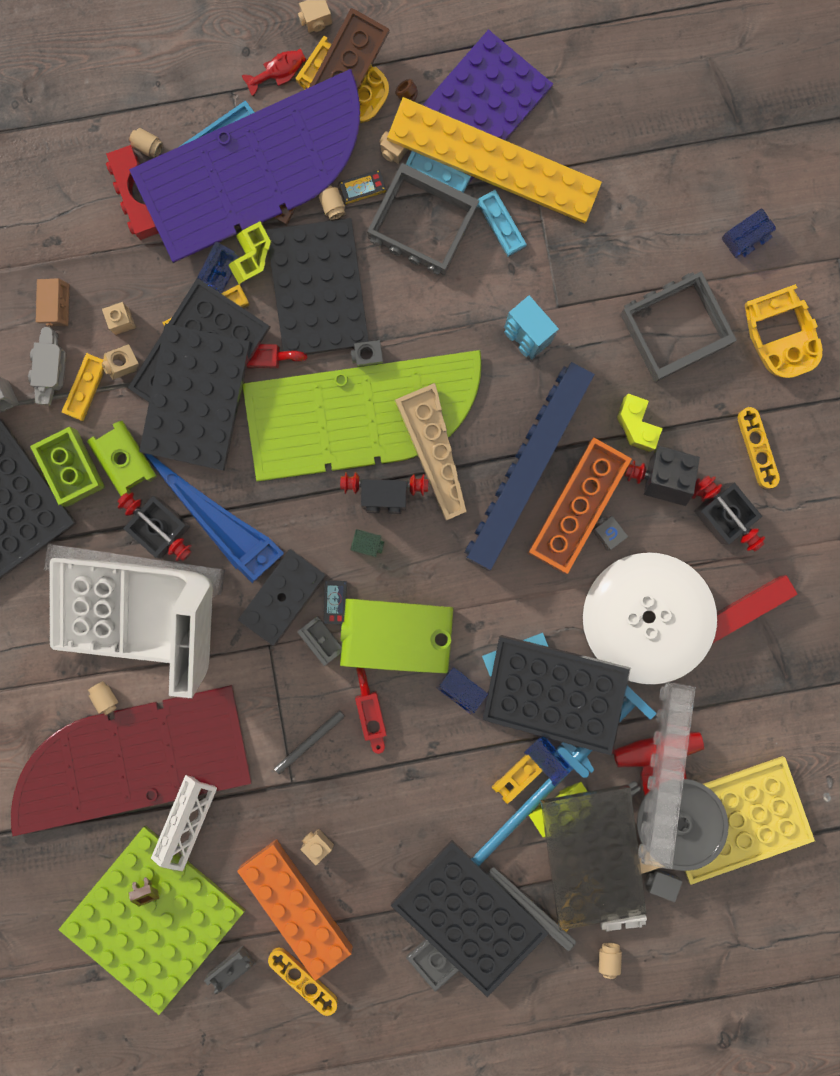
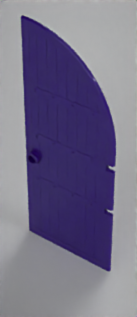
(251, 167)

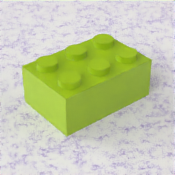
(67, 467)

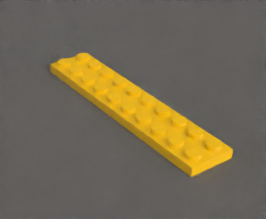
(493, 160)

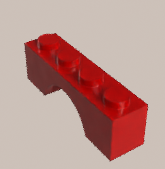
(140, 219)

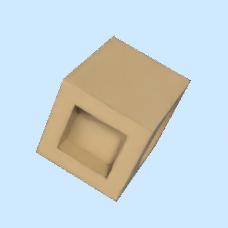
(118, 318)
(124, 354)

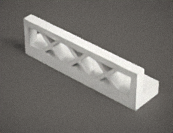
(175, 826)

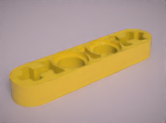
(761, 447)
(299, 984)

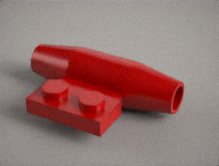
(640, 752)

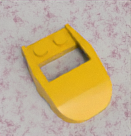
(371, 93)
(791, 354)

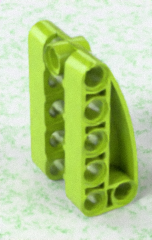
(395, 636)

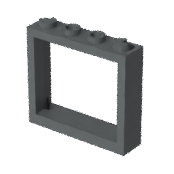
(434, 187)
(670, 289)

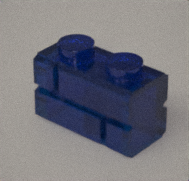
(749, 233)

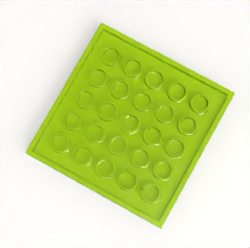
(161, 942)

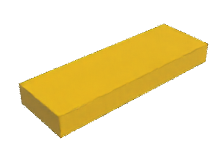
(84, 387)

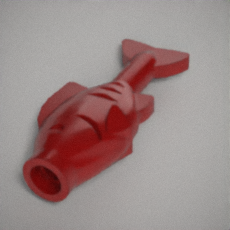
(280, 68)

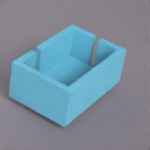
(530, 328)

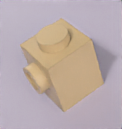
(314, 15)
(390, 150)
(316, 846)

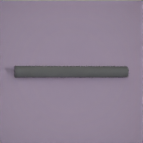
(310, 741)

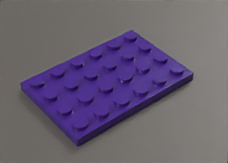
(490, 89)

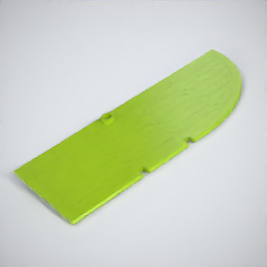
(350, 413)

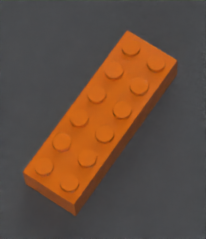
(579, 505)
(295, 910)

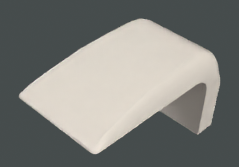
(134, 615)

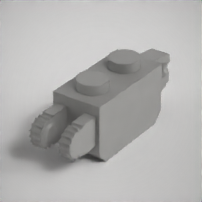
(47, 366)

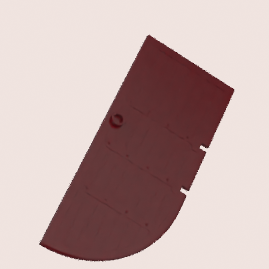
(131, 761)

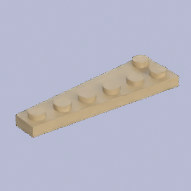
(428, 433)

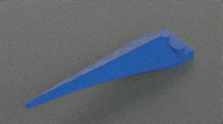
(240, 543)

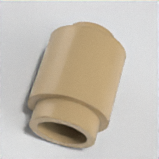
(146, 143)
(332, 203)
(103, 698)
(610, 960)

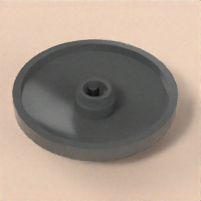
(700, 828)

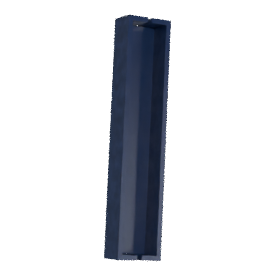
(530, 465)

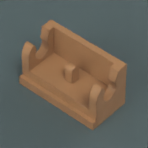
(52, 302)

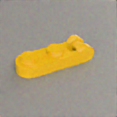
(519, 776)

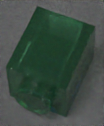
(367, 543)

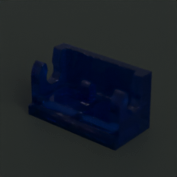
(216, 269)
(462, 691)
(549, 760)

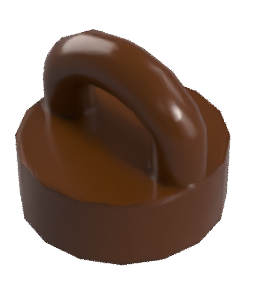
(407, 90)

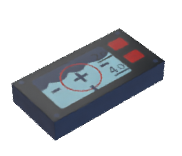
(334, 601)

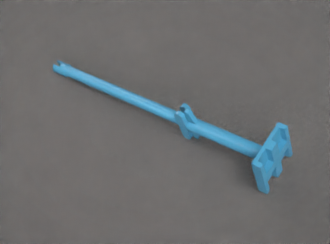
(579, 762)

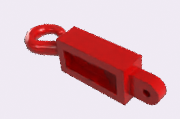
(269, 356)
(370, 710)

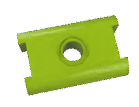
(110, 447)

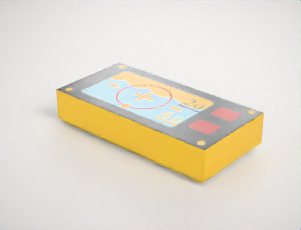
(362, 186)

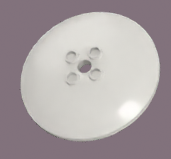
(682, 625)

